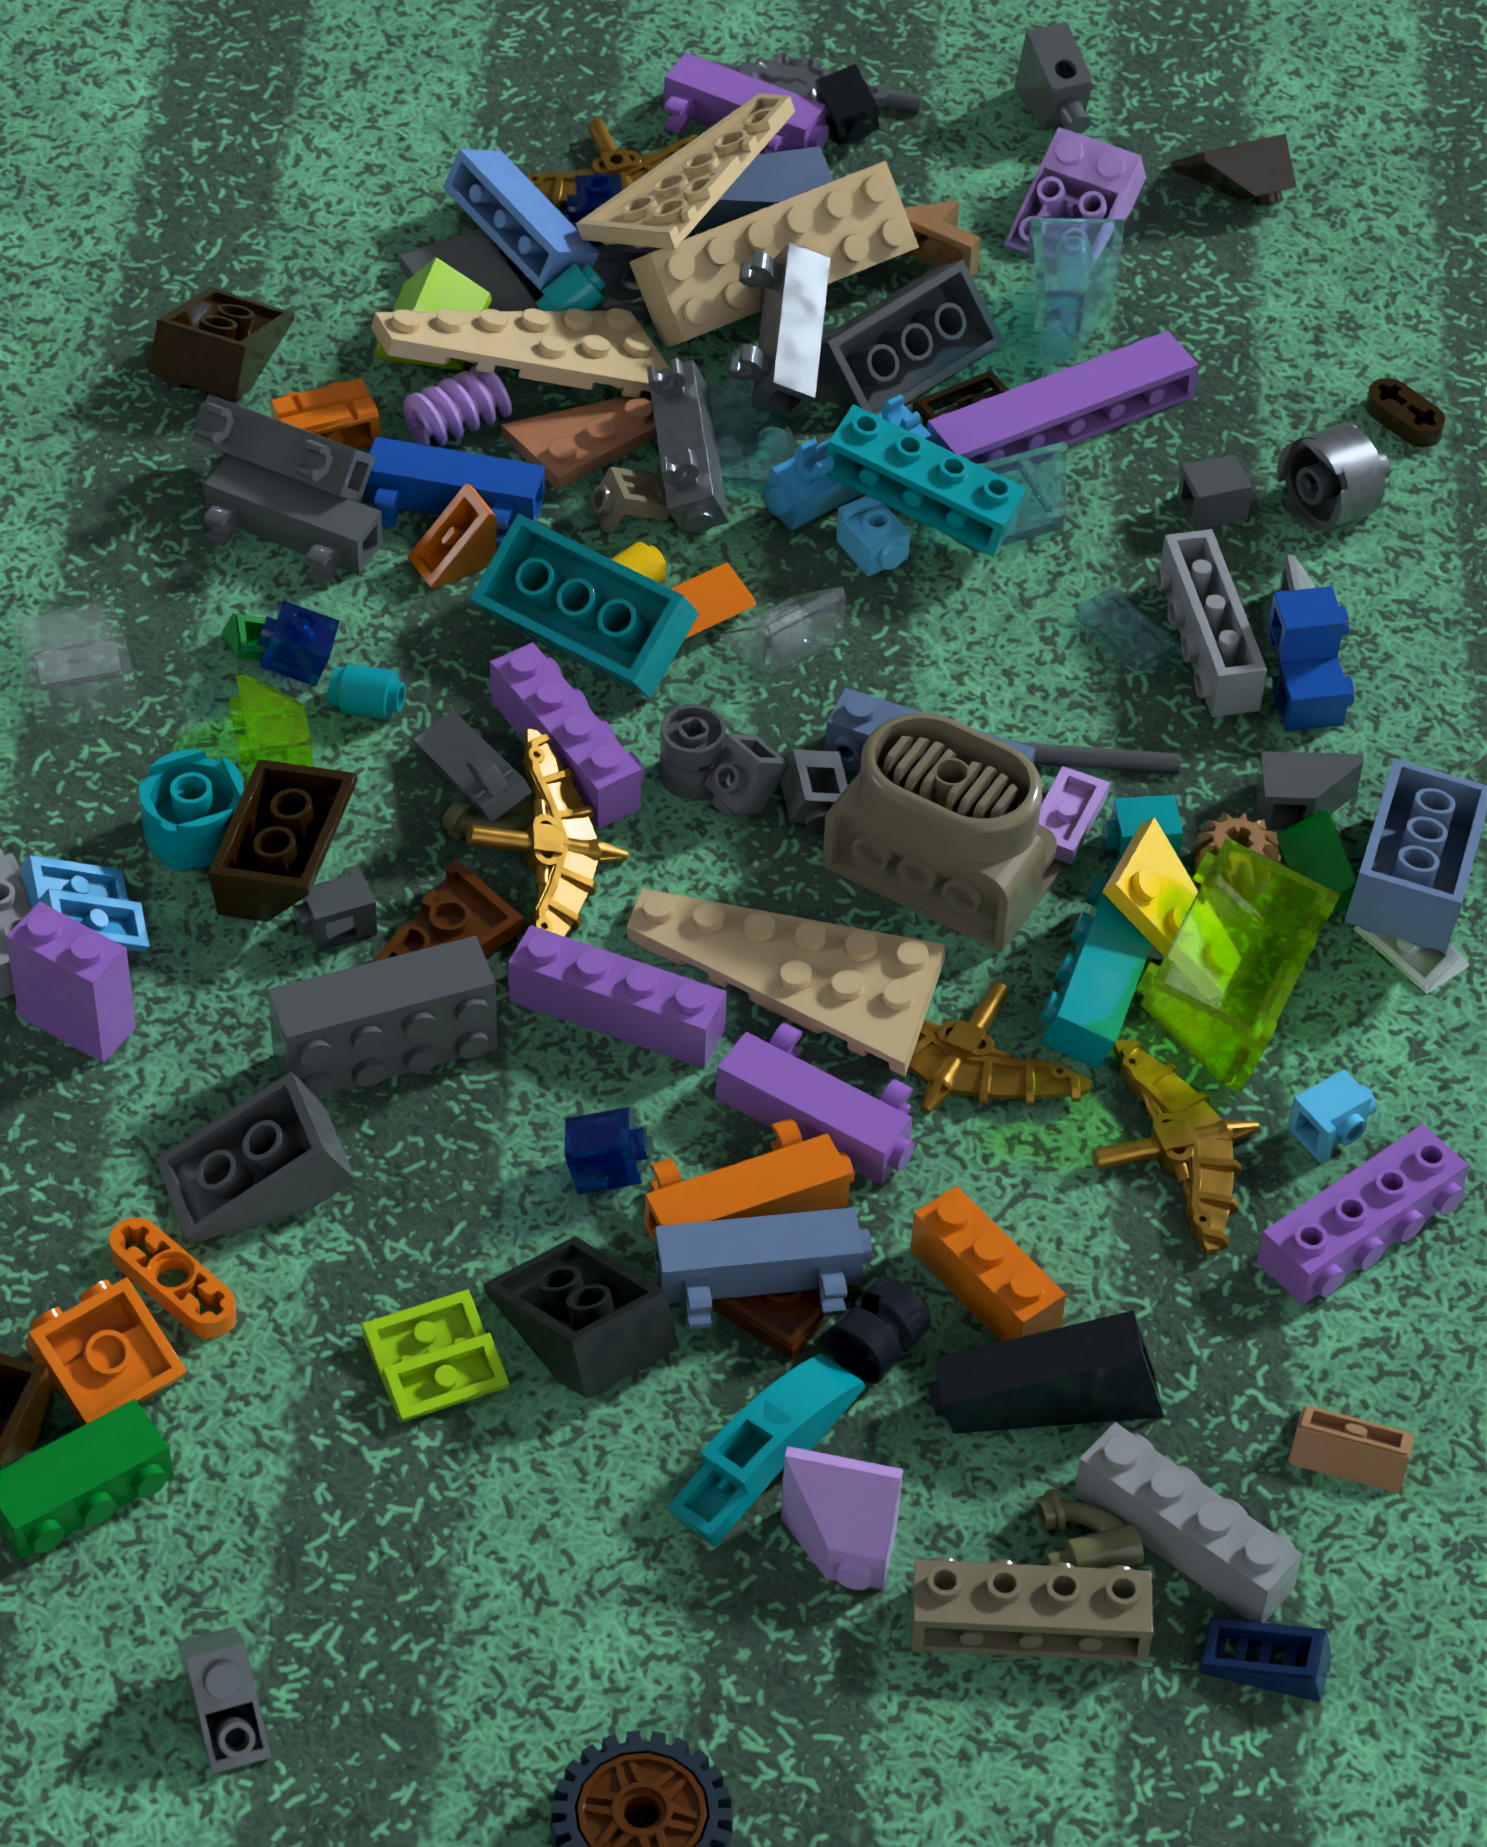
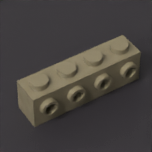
(1031, 1609)

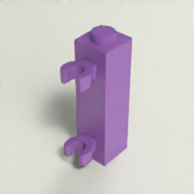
(710, 92)
(776, 1085)

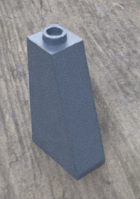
(767, 182)

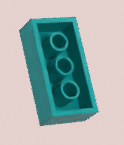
(584, 605)

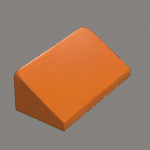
(716, 596)

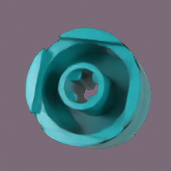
(188, 807)

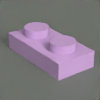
(1072, 809)

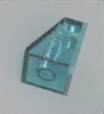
(1069, 283)

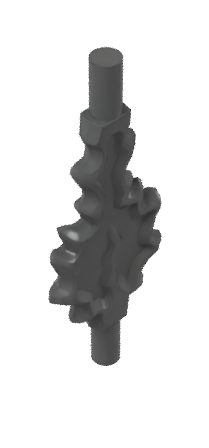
(799, 77)

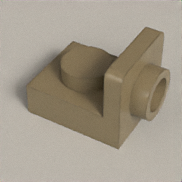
(629, 494)

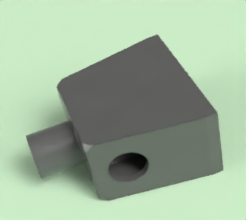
(1054, 79)

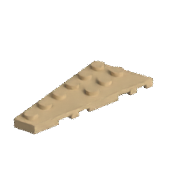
(682, 189)
(546, 346)
(810, 971)

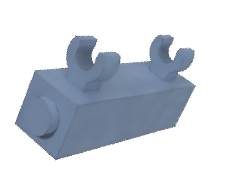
(761, 1258)

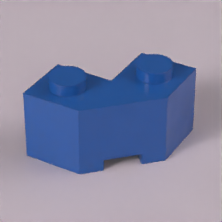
(1308, 636)

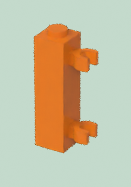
(785, 1181)

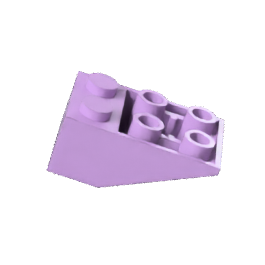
(1079, 182)

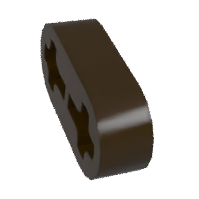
(1405, 412)

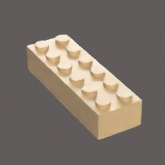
(698, 283)

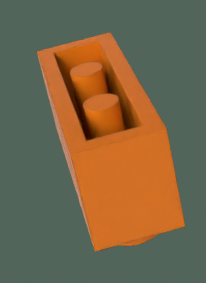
(985, 1268)

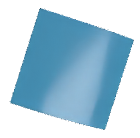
(88, 895)

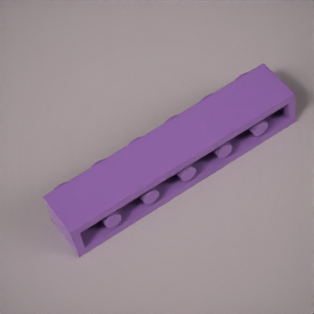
(1072, 402)

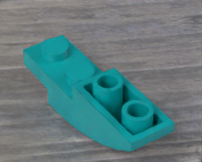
(754, 1443)

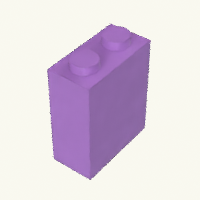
(71, 981)

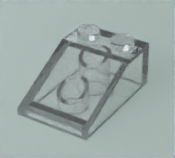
(75, 664)

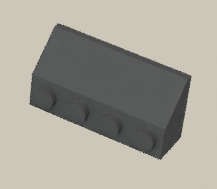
(907, 341)

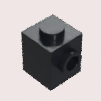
(849, 104)

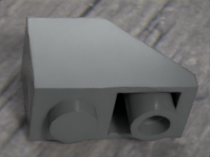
(1301, 784)
(224, 1699)

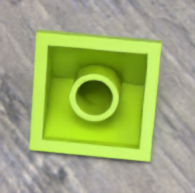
(434, 289)

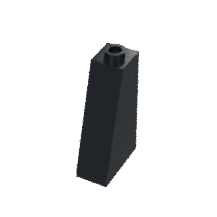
(1050, 1379)

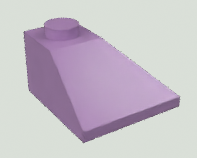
(842, 1514)

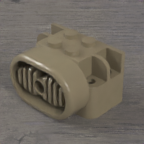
(945, 827)

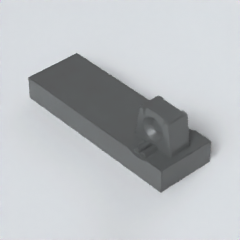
(472, 765)

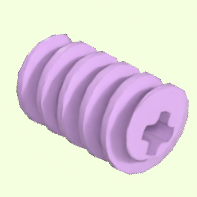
(454, 404)

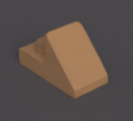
(940, 238)

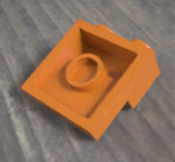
(104, 1351)

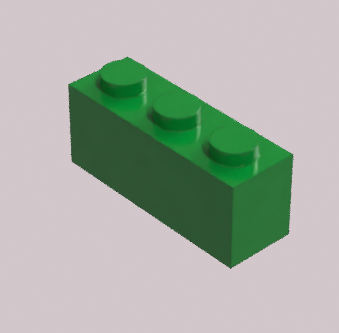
(81, 1479)

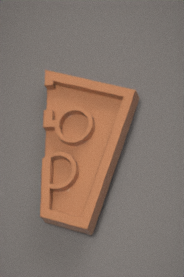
(582, 437)

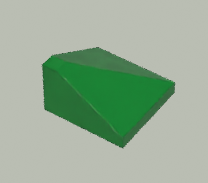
(242, 636)

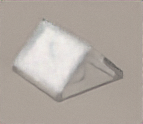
(789, 633)

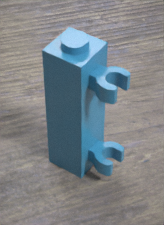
(801, 491)

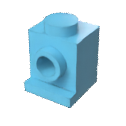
(872, 535)
(1331, 1114)

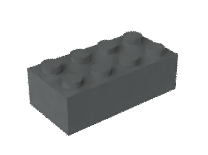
(385, 1018)

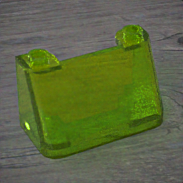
(1236, 959)

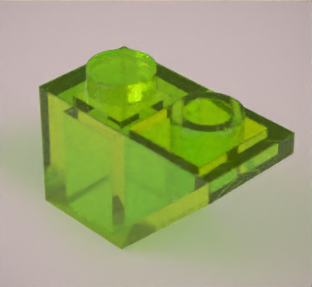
(271, 723)

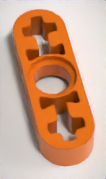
(166, 1256)

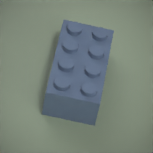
(1419, 856)

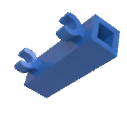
(430, 477)

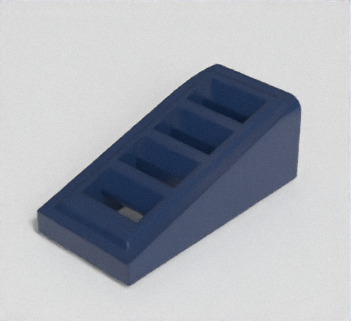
(1283, 1678)

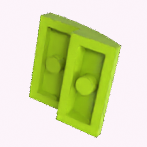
(434, 1355)

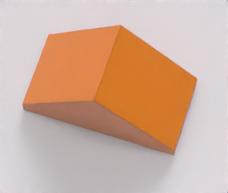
(457, 541)

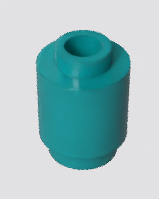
(573, 289)
(366, 691)

